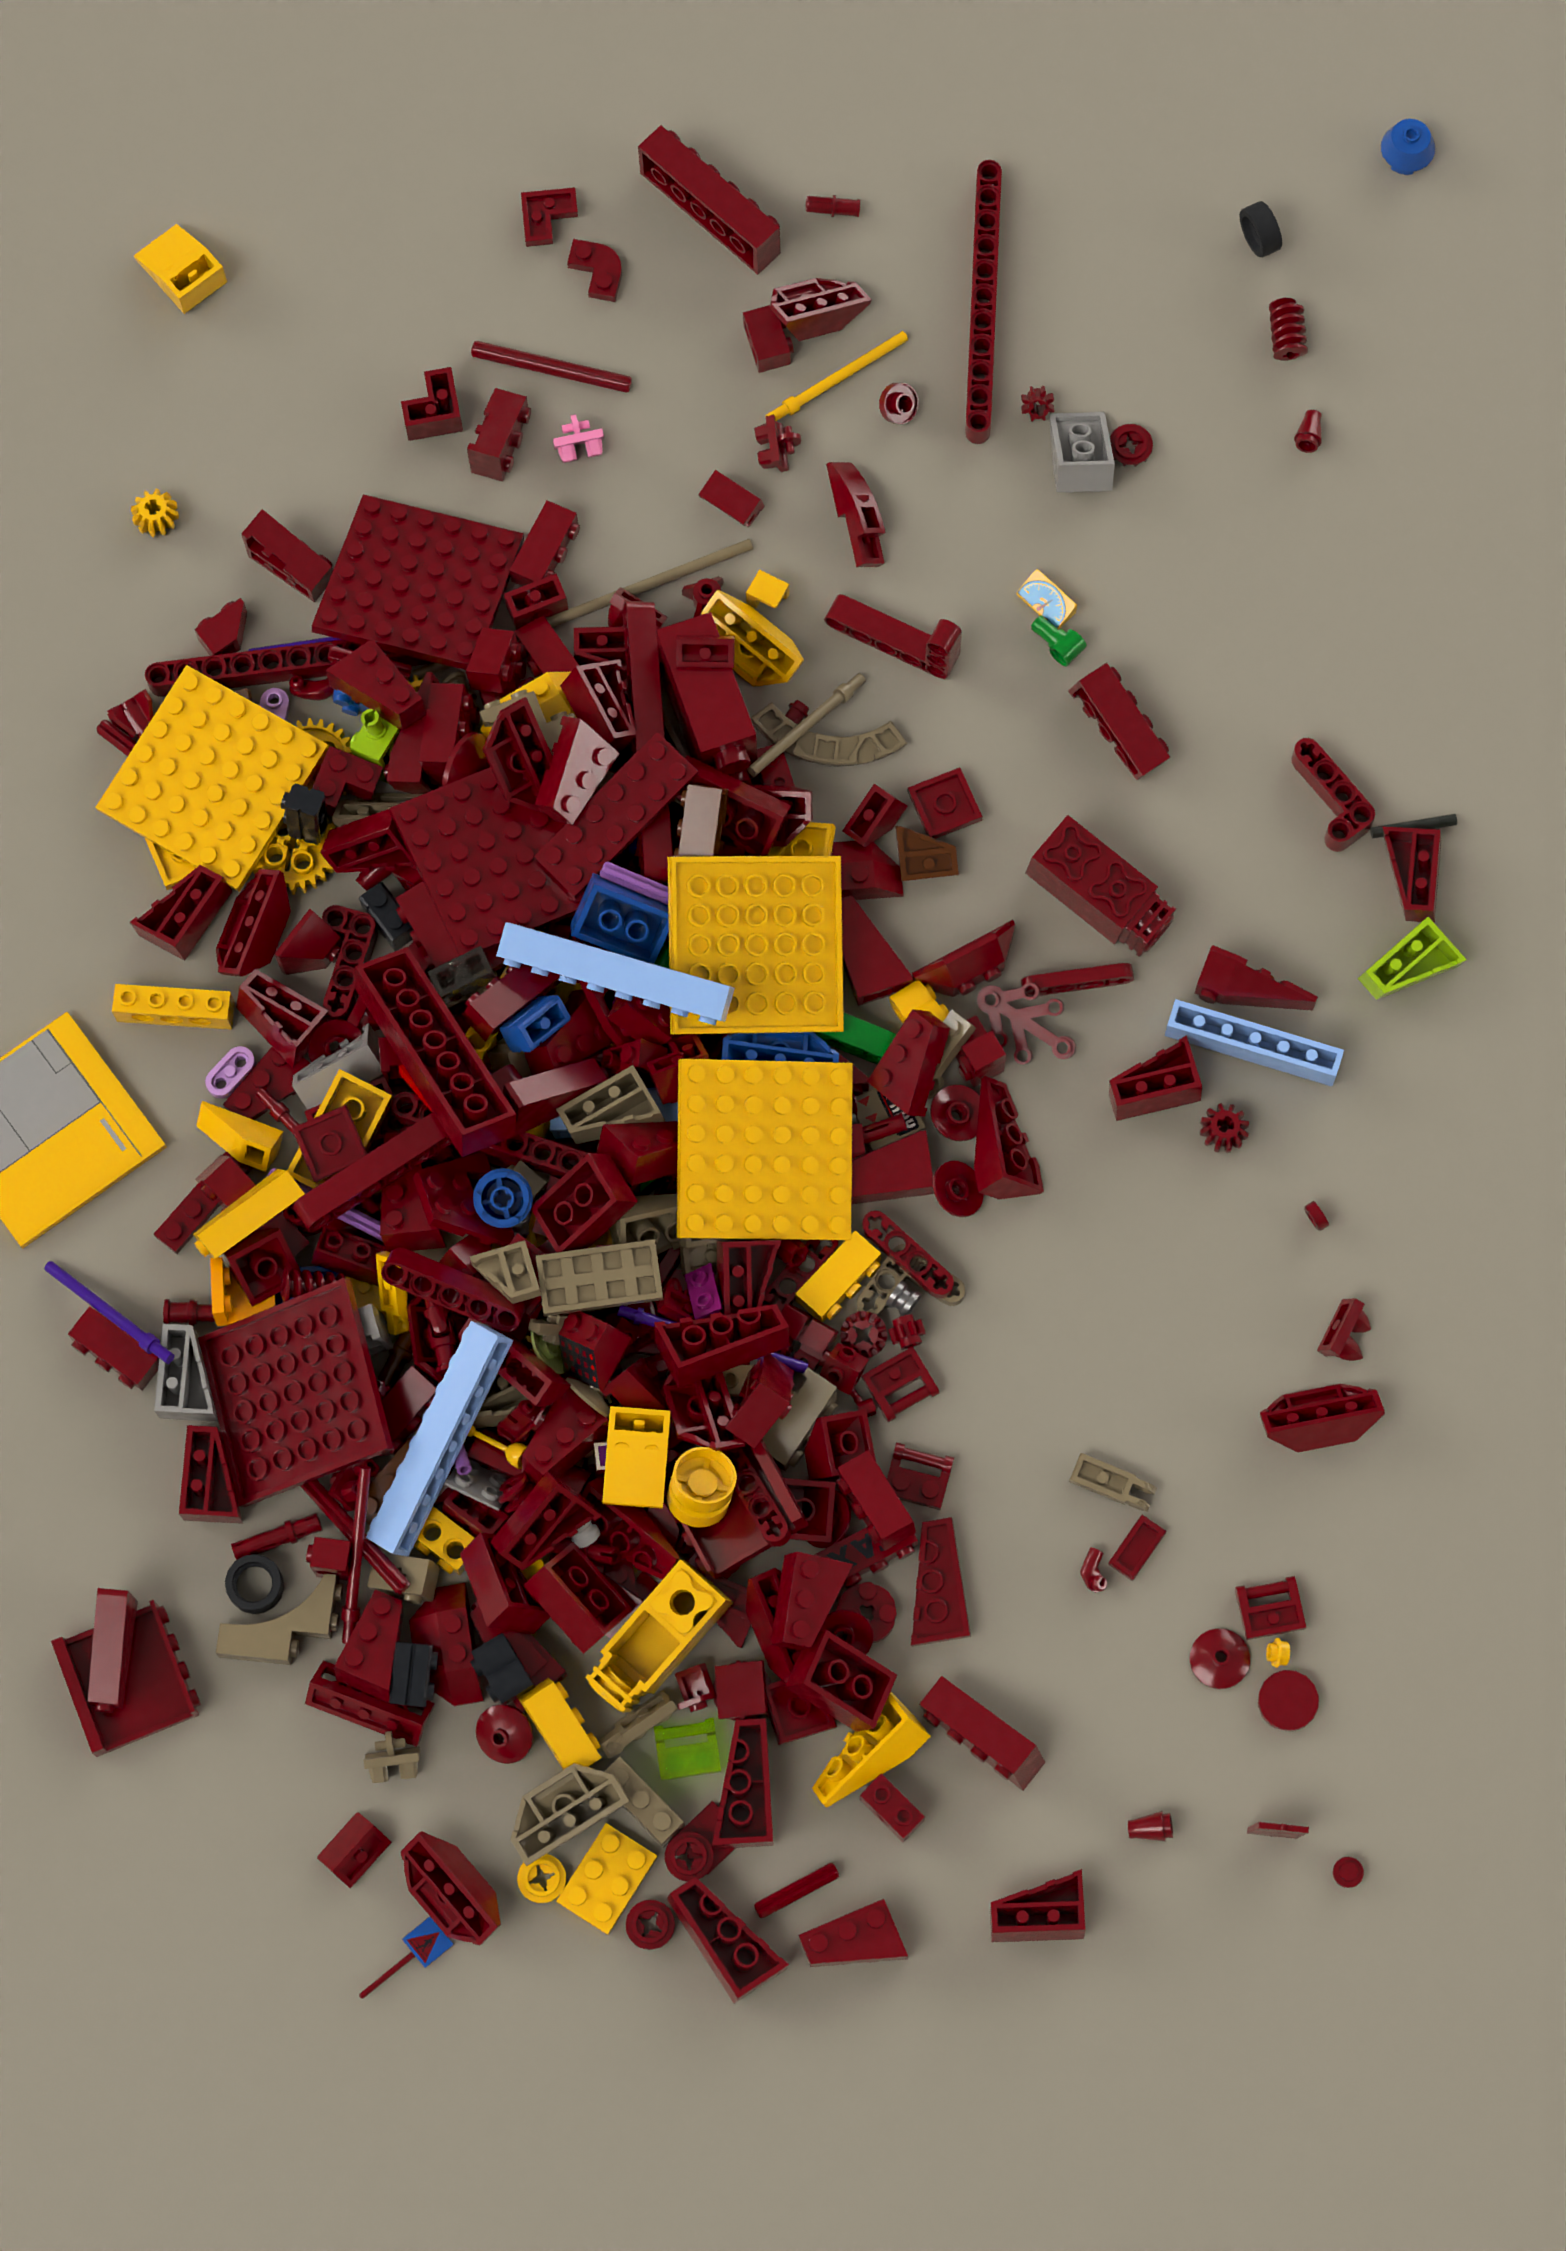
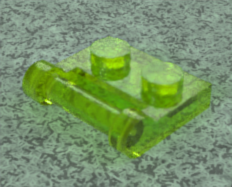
(691, 1758)

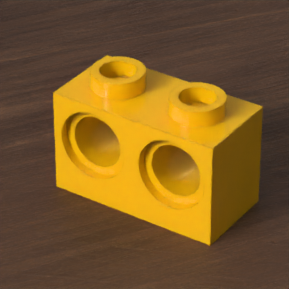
(450, 1536)

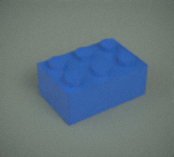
(620, 920)

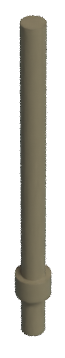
(840, 695)

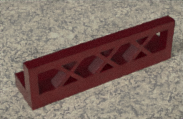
(365, 1709)

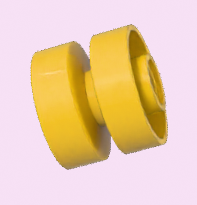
(701, 1487)

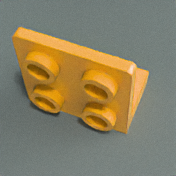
(228, 1299)

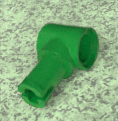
(1063, 644)

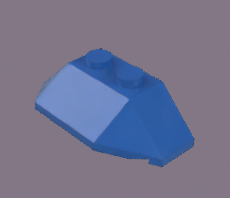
(777, 1047)

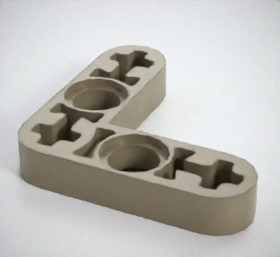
(916, 1264)

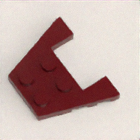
(449, 1199)

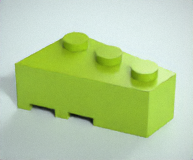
(1412, 960)

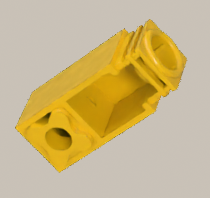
(658, 1636)

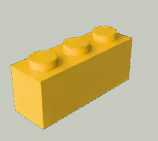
(839, 1277)
(560, 1724)

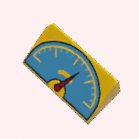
(1047, 599)

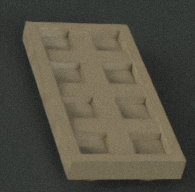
(599, 1277)

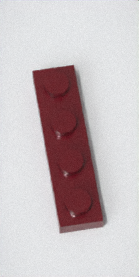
(189, 1216)

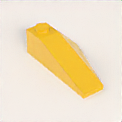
(871, 1752)

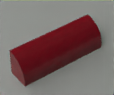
(528, 1372)
(496, 1459)

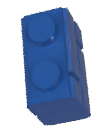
(535, 1023)

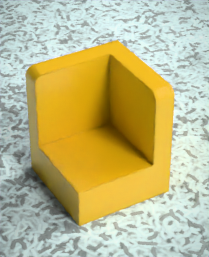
(767, 590)

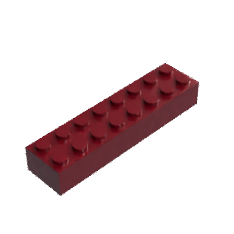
(435, 1051)

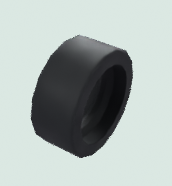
(1260, 229)
(254, 1561)

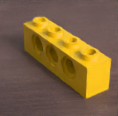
(173, 1006)

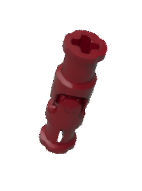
(440, 1326)

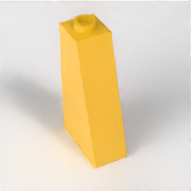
(247, 1213)

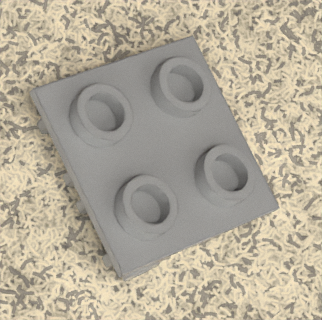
(478, 1485)

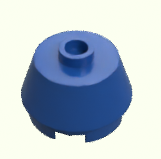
(1408, 146)
(502, 1198)

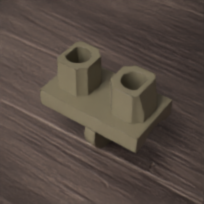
(379, 1761)

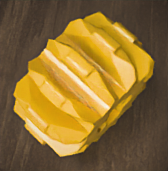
(154, 503)

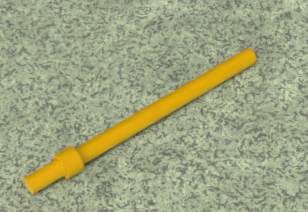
(792, 404)

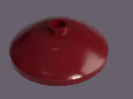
(466, 758)

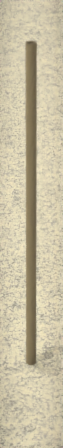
(634, 589)

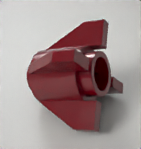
(702, 592)
(133, 714)

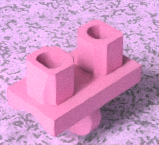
(566, 444)

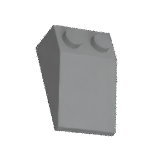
(1081, 452)

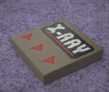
(875, 1107)

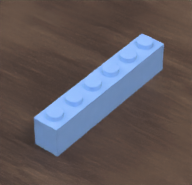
(1254, 1042)

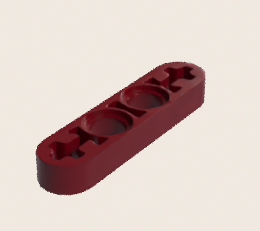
(1080, 979)
(905, 1256)
(797, 1275)
(756, 1495)

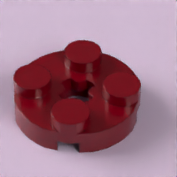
(872, 1596)

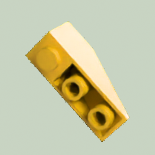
(240, 1136)

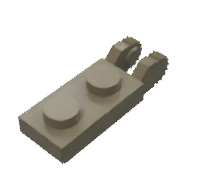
(1110, 1481)

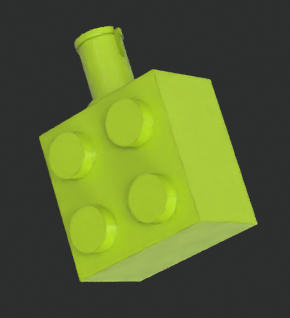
(374, 739)

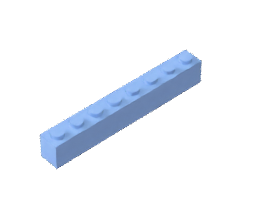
(616, 972)
(439, 1439)

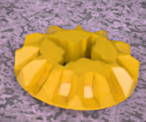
(555, 1884)

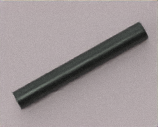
(1428, 823)

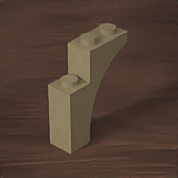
(550, 730)
(275, 1639)

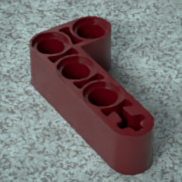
(1327, 792)
(345, 967)

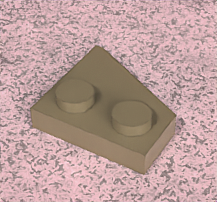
(509, 1271)

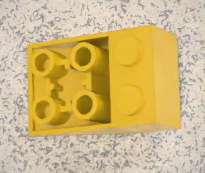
(182, 267)
(636, 1457)

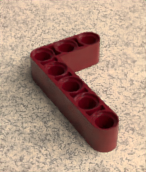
(927, 652)

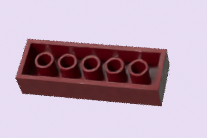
(709, 199)

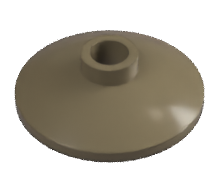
(590, 1395)

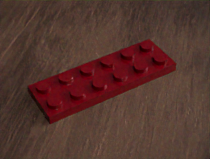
(617, 814)

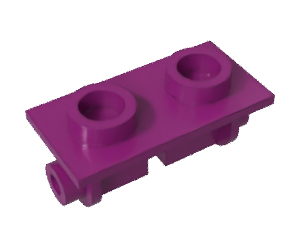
(703, 1292)

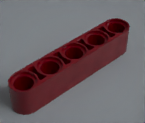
(438, 1289)

